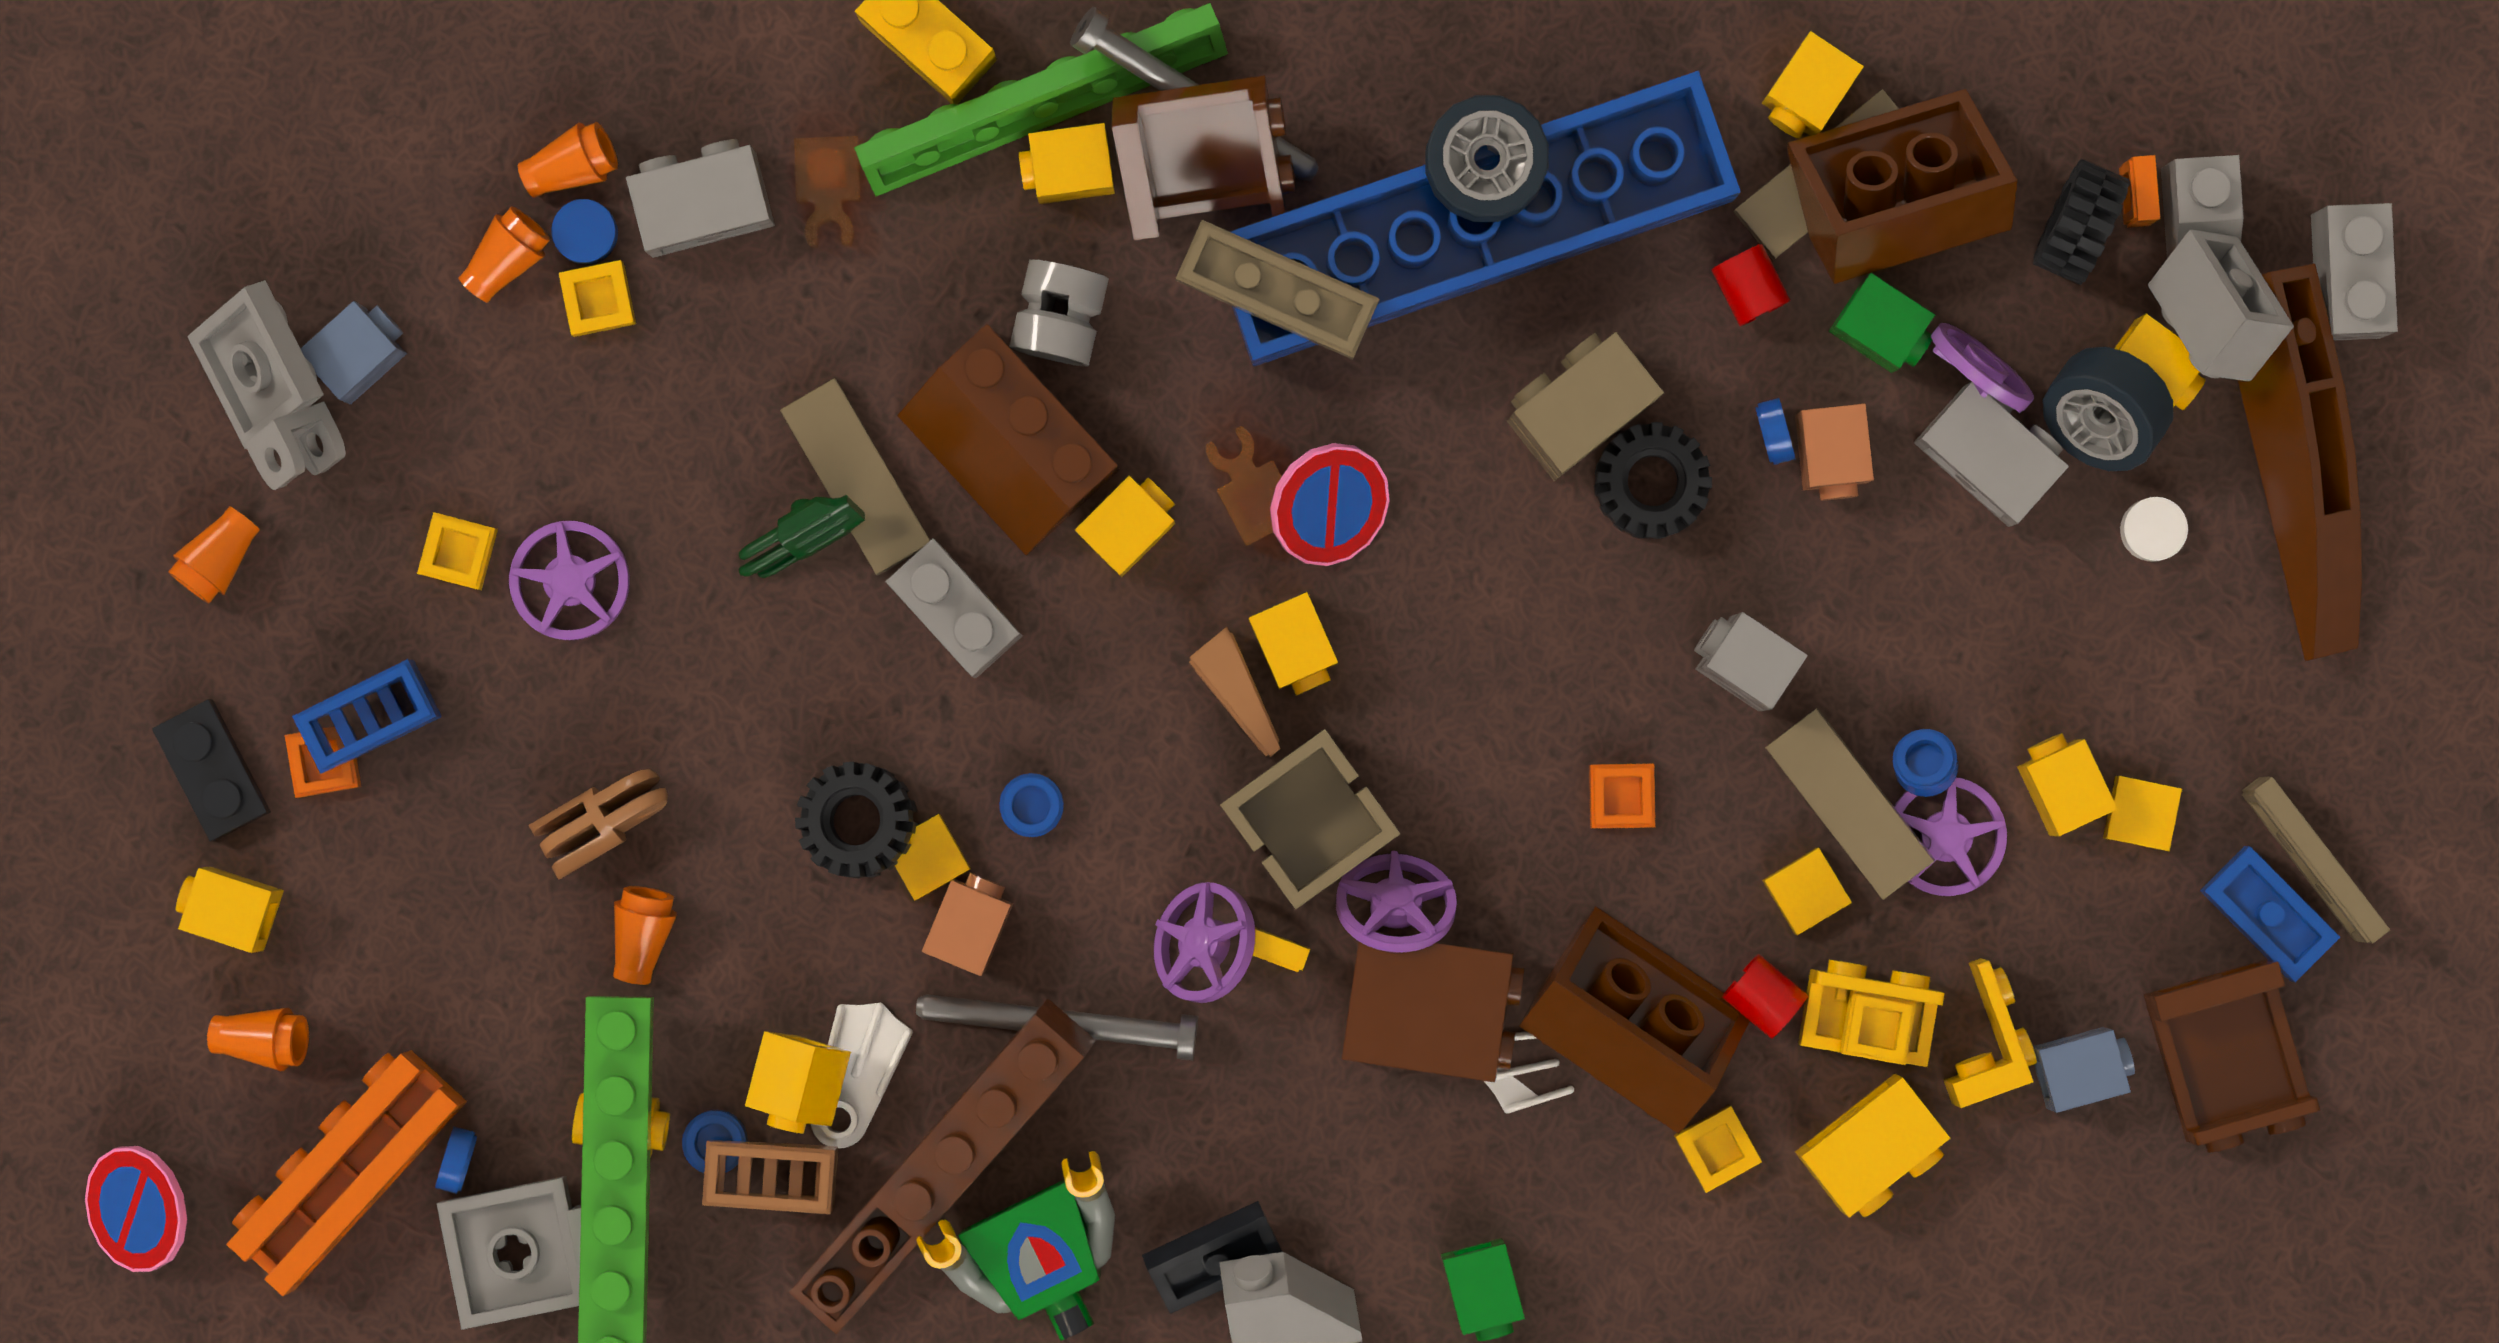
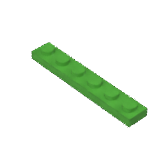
(1033, 103)
(616, 1169)

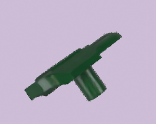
(801, 533)

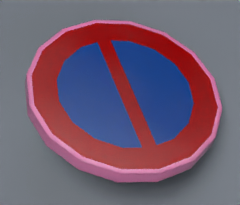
(1329, 504)
(136, 1208)

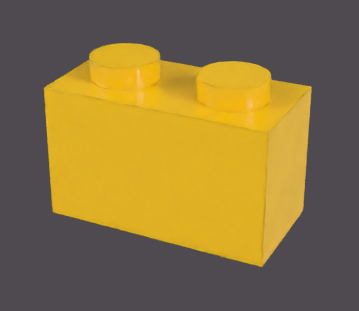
(930, 43)
(1874, 1147)

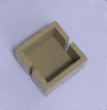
(1583, 405)
(1310, 819)

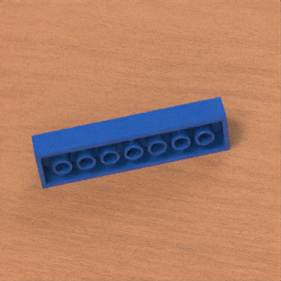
(1607, 180)

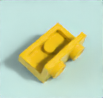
(1829, 997)

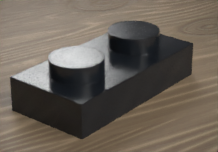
(211, 770)
(1190, 1265)

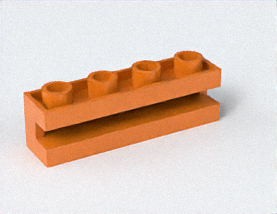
(346, 1171)

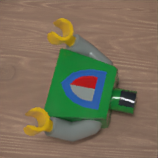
(1035, 1251)

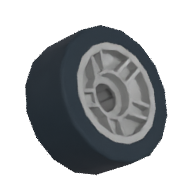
(1508, 132)
(2108, 409)

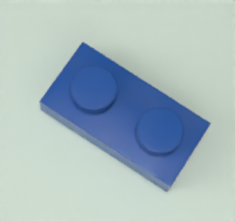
(2269, 913)

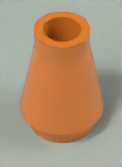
(570, 161)
(506, 251)
(214, 555)
(641, 929)
(263, 1037)

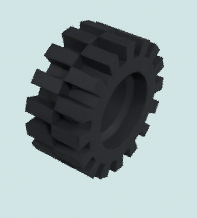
(2081, 221)
(1676, 449)
(818, 820)

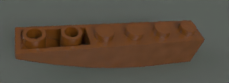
(2309, 468)
(943, 1165)

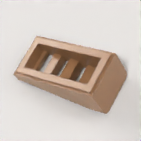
(1228, 677)
(825, 1183)

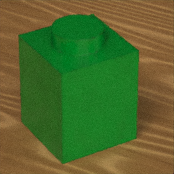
(1884, 325)
(1483, 1289)

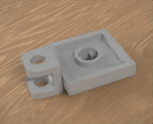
(274, 398)
(478, 1226)

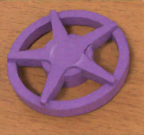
(1981, 367)
(569, 580)
(1950, 837)
(1396, 902)
(1203, 942)

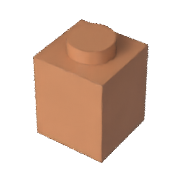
(1834, 450)
(969, 924)

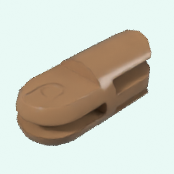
(598, 820)

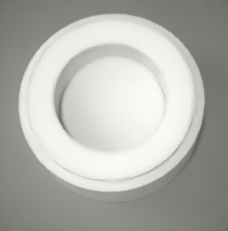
(2154, 529)

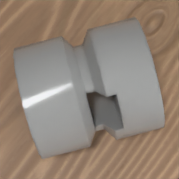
(1051, 334)

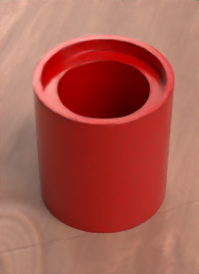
(1750, 284)
(1765, 996)

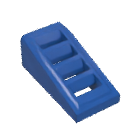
(417, 691)

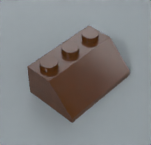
(1902, 185)
(1007, 440)
(1636, 1020)

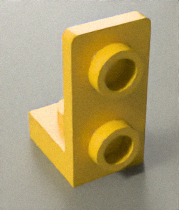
(1981, 1075)

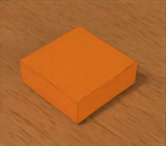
(2142, 199)
(305, 774)
(1622, 796)

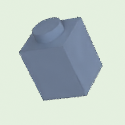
(354, 350)
(2083, 1069)

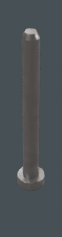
(1094, 33)
(1099, 1026)

